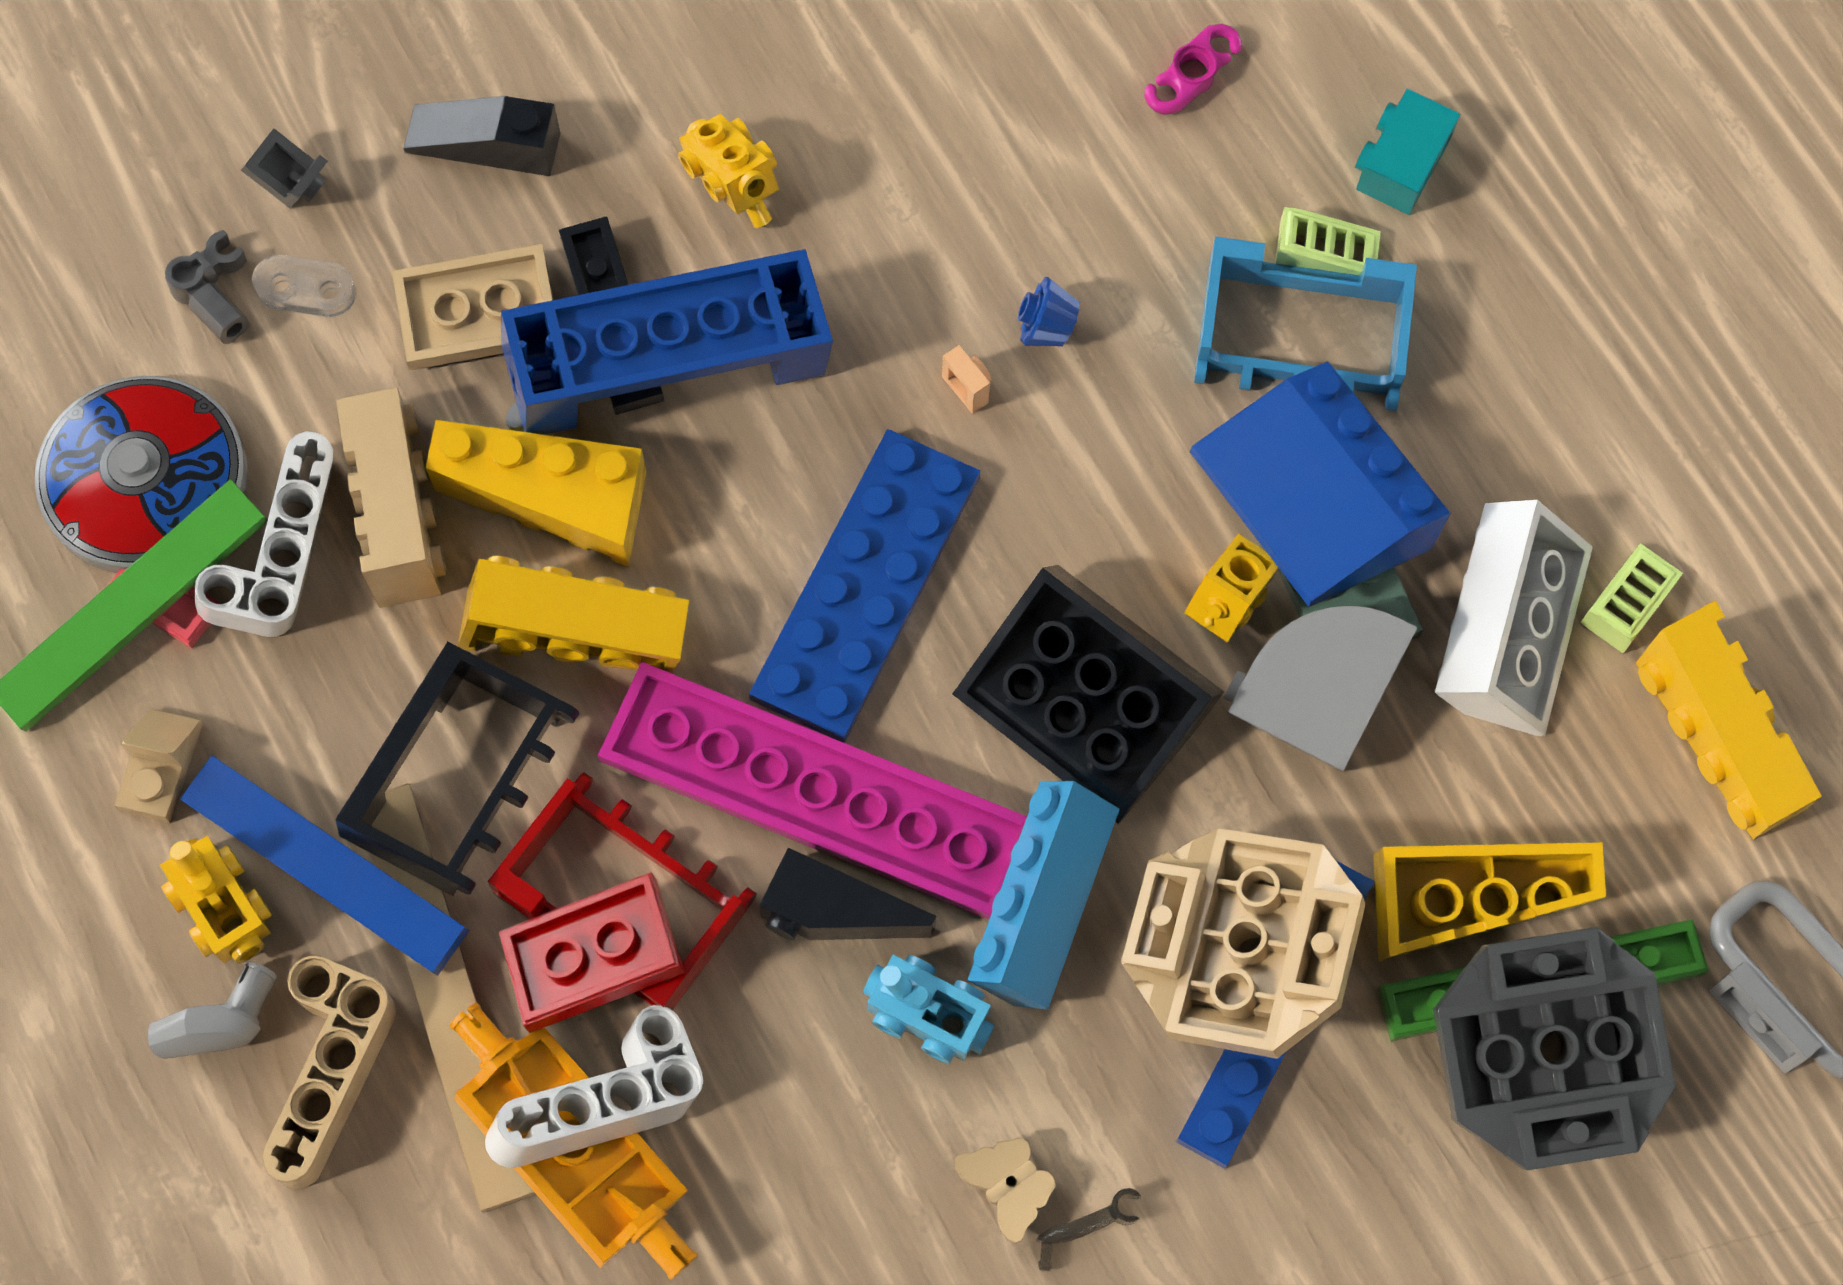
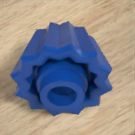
(1047, 315)

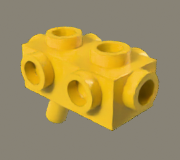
(730, 165)
(207, 886)

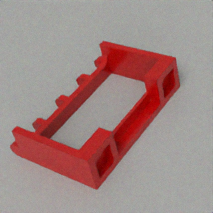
(531, 903)

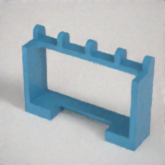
(1378, 281)

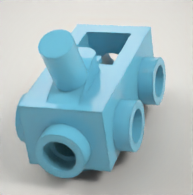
(916, 1001)

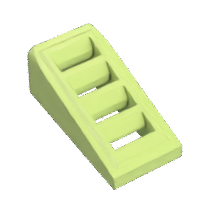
(1315, 225)
(1611, 627)

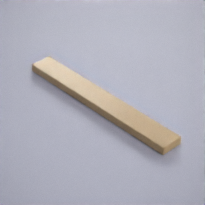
(440, 1002)

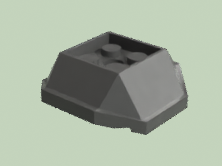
(1611, 1060)

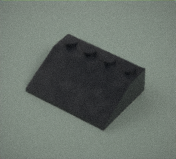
(1086, 690)

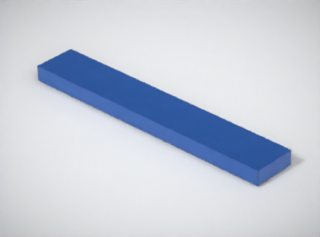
(325, 865)

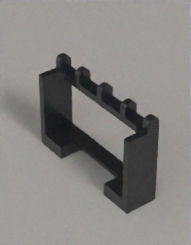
(433, 695)

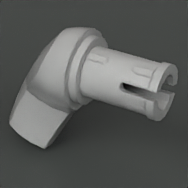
(215, 1026)

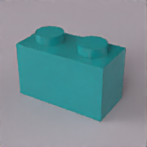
(1407, 150)

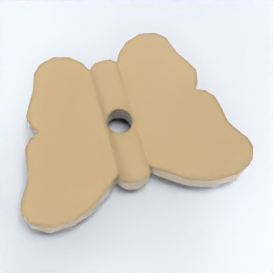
(989, 1171)

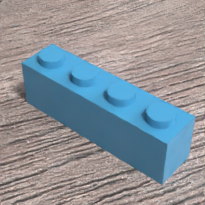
(1043, 894)

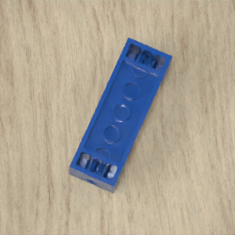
(664, 335)

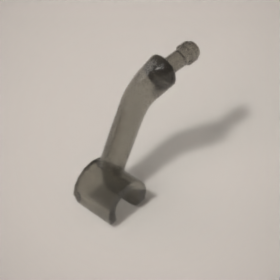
(1084, 1226)

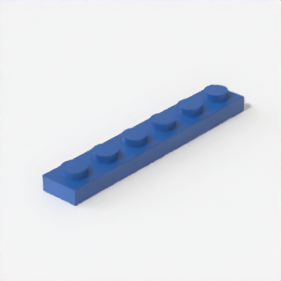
(1236, 1090)

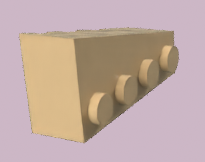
(387, 493)

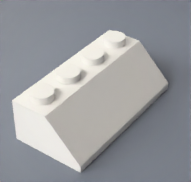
(1514, 616)

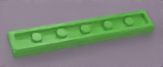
(128, 605)
(1666, 950)

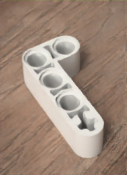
(280, 534)
(591, 1098)

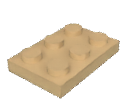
(456, 305)

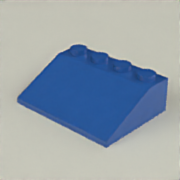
(1321, 485)

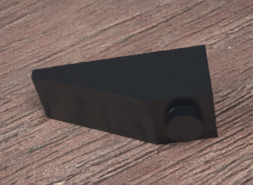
(487, 132)
(831, 905)

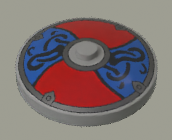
(133, 466)

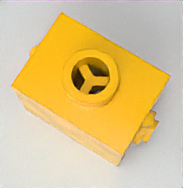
(1232, 588)

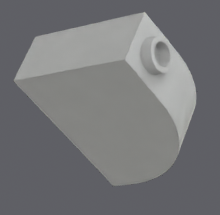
(1322, 679)

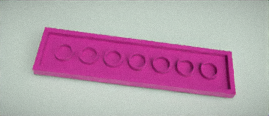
(813, 789)

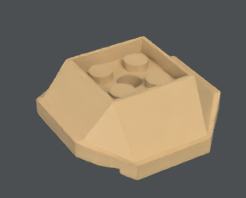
(1212, 899)

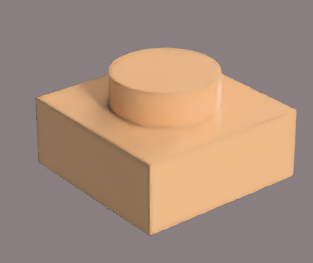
(967, 378)

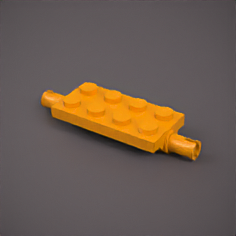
(598, 1193)

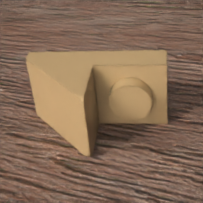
(158, 764)

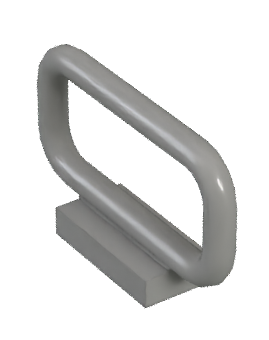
(1755, 999)

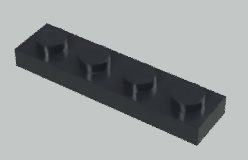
(598, 267)

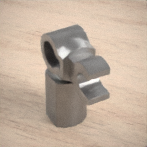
(193, 280)

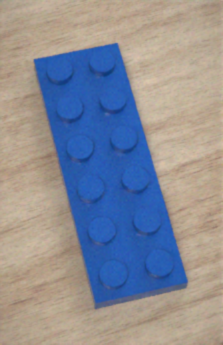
(864, 586)

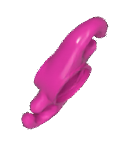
(1189, 88)

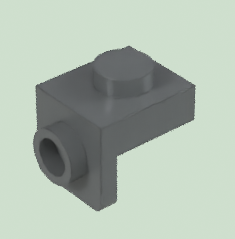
(285, 169)

